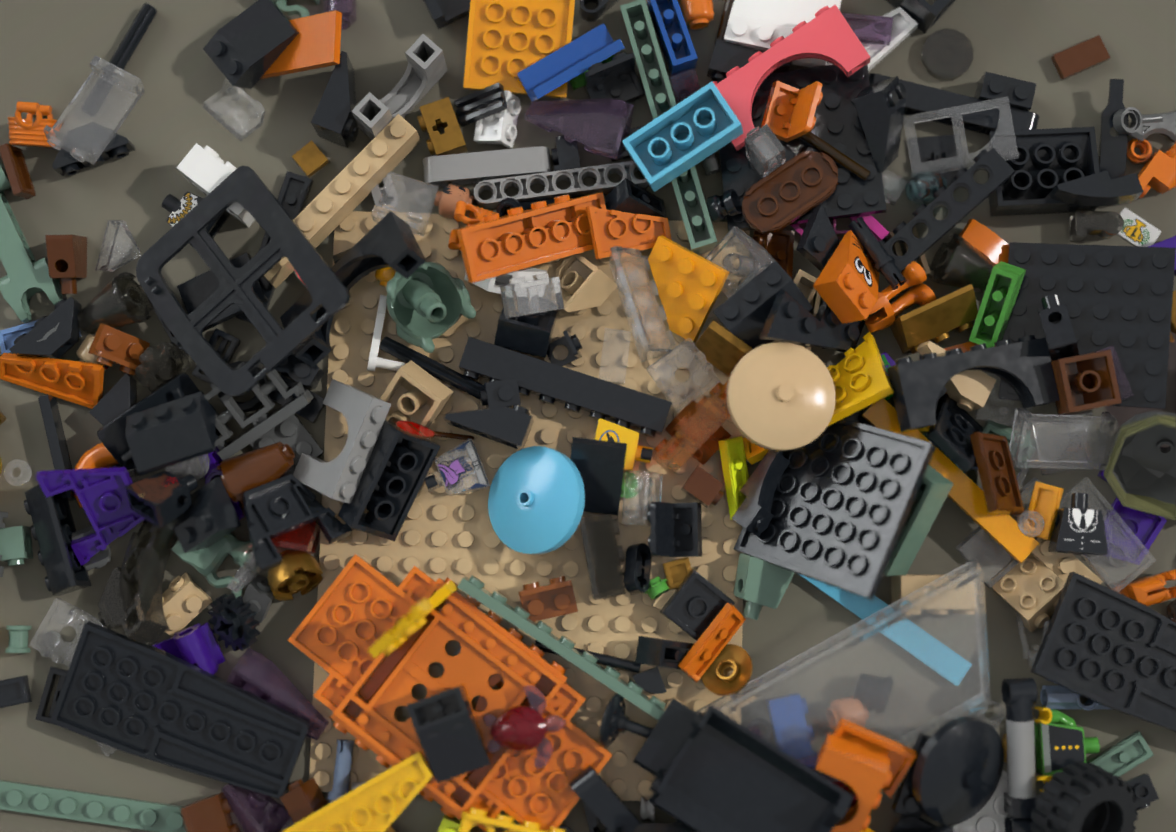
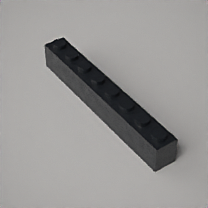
(566, 386)

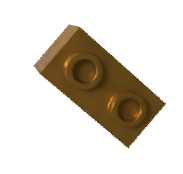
(442, 114)

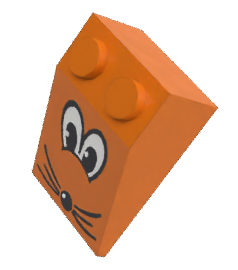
(849, 281)

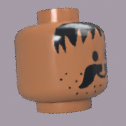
(447, 200)

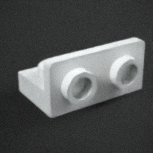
(501, 126)

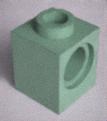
(16, 545)

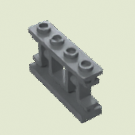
(261, 418)

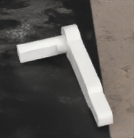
(374, 360)

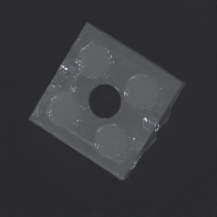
(700, 380)
(48, 635)

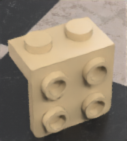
(1031, 591)

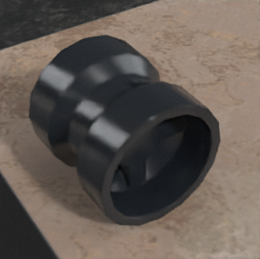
(724, 205)

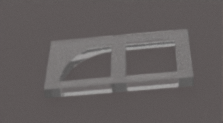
(1002, 141)

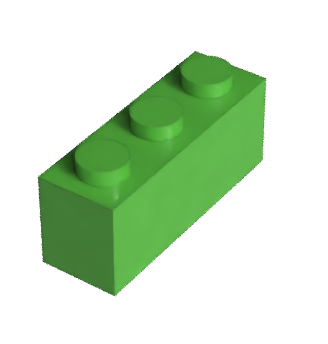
(997, 304)

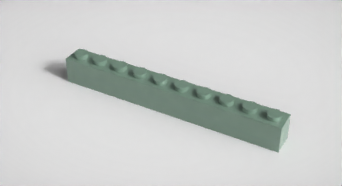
(661, 99)

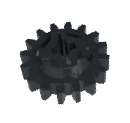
(234, 622)

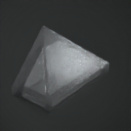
(117, 247)

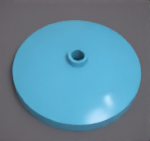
(536, 500)

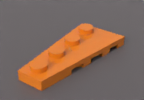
(60, 378)

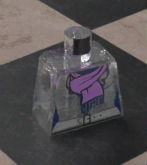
(459, 471)

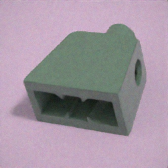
(760, 584)

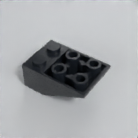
(448, 733)

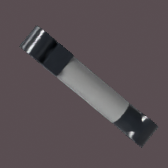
(1020, 697)

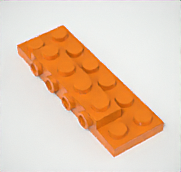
(527, 236)

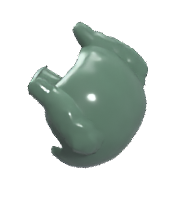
(427, 304)

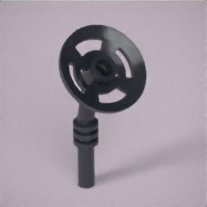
(615, 721)

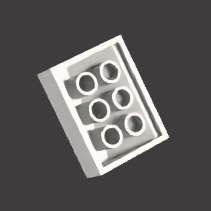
(760, 22)

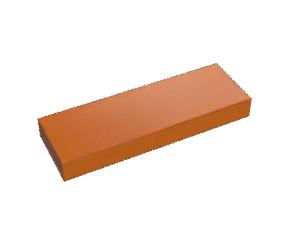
(712, 642)

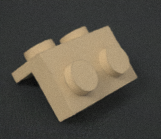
(183, 603)

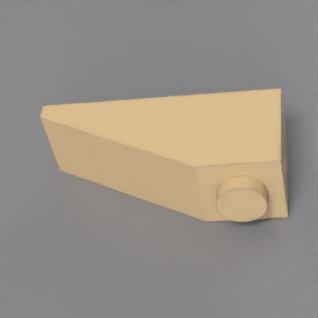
(968, 387)

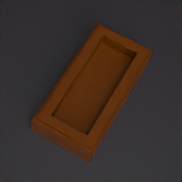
(1080, 57)
(17, 171)

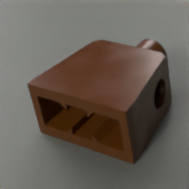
(64, 252)

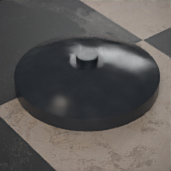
(958, 770)

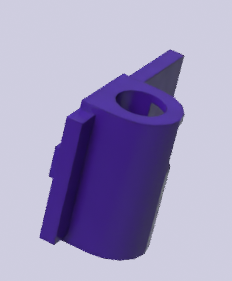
(196, 646)

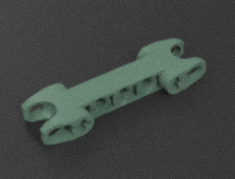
(24, 273)

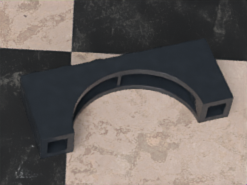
(1020, 364)

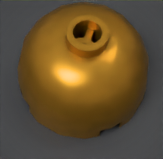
(296, 573)

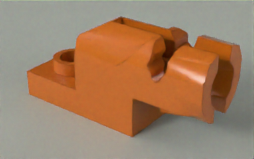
(1159, 172)
(1150, 589)

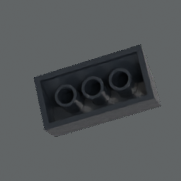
(389, 482)
(53, 530)

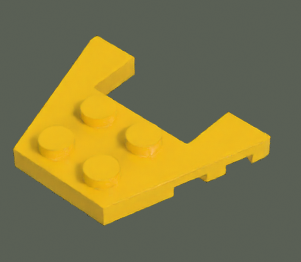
(411, 622)

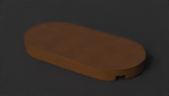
(790, 192)

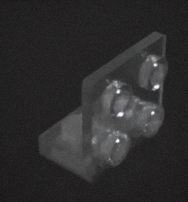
(408, 200)

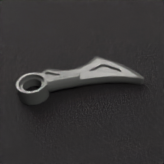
(1145, 124)

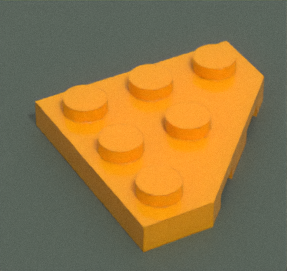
(685, 285)

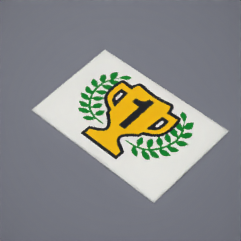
(1137, 230)

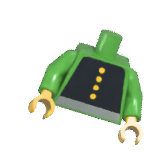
(1059, 743)

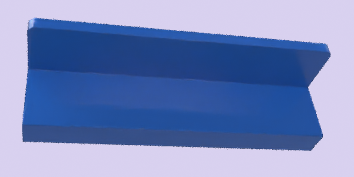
(568, 62)

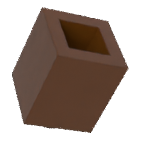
(703, 487)
(303, 799)

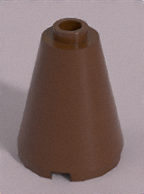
(255, 469)

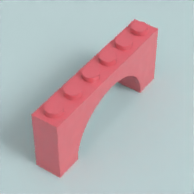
(823, 38)

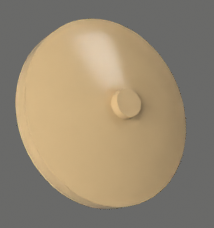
(780, 396)

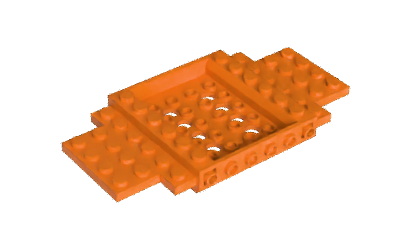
(368, 690)

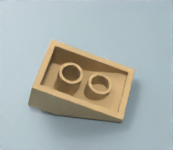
(415, 396)

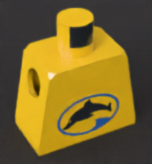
(615, 433)

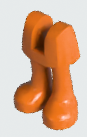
(917, 294)

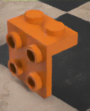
(791, 110)

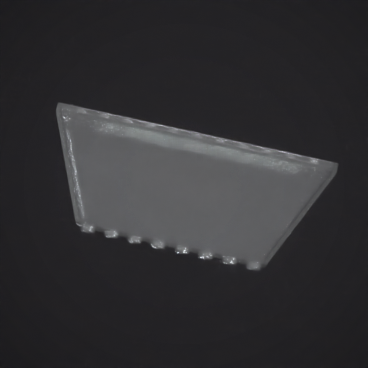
(889, 673)

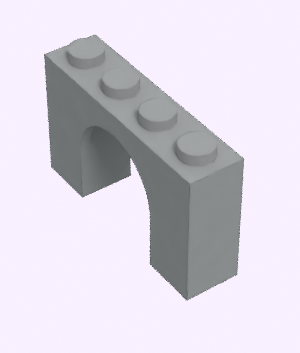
(423, 71)
(365, 420)

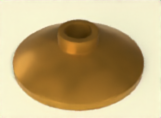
(730, 658)

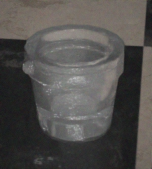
(197, 467)

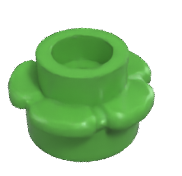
(657, 588)

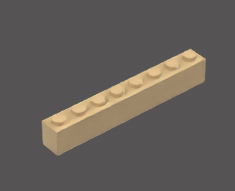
(350, 188)

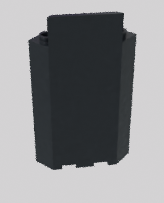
(732, 780)

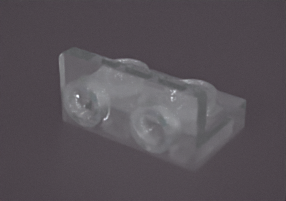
(639, 492)

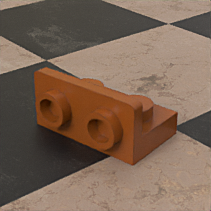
(117, 348)
(548, 600)

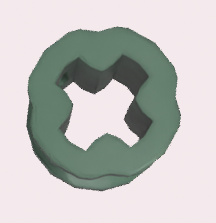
(18, 639)

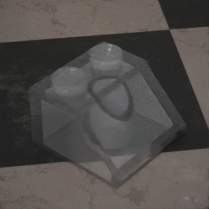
(740, 257)

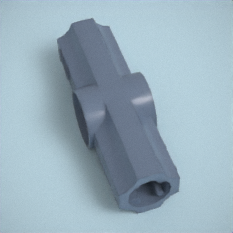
(1061, 698)

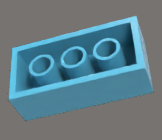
(683, 136)

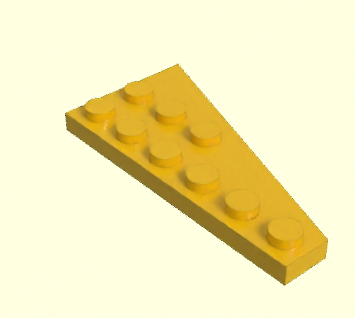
(858, 382)
(374, 803)

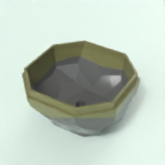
(1140, 468)

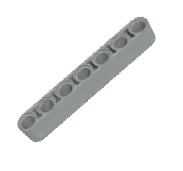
(550, 180)

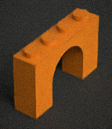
(862, 771)

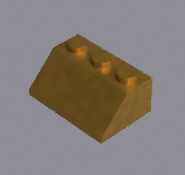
(936, 319)

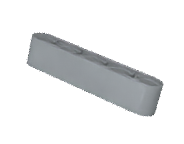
(485, 165)

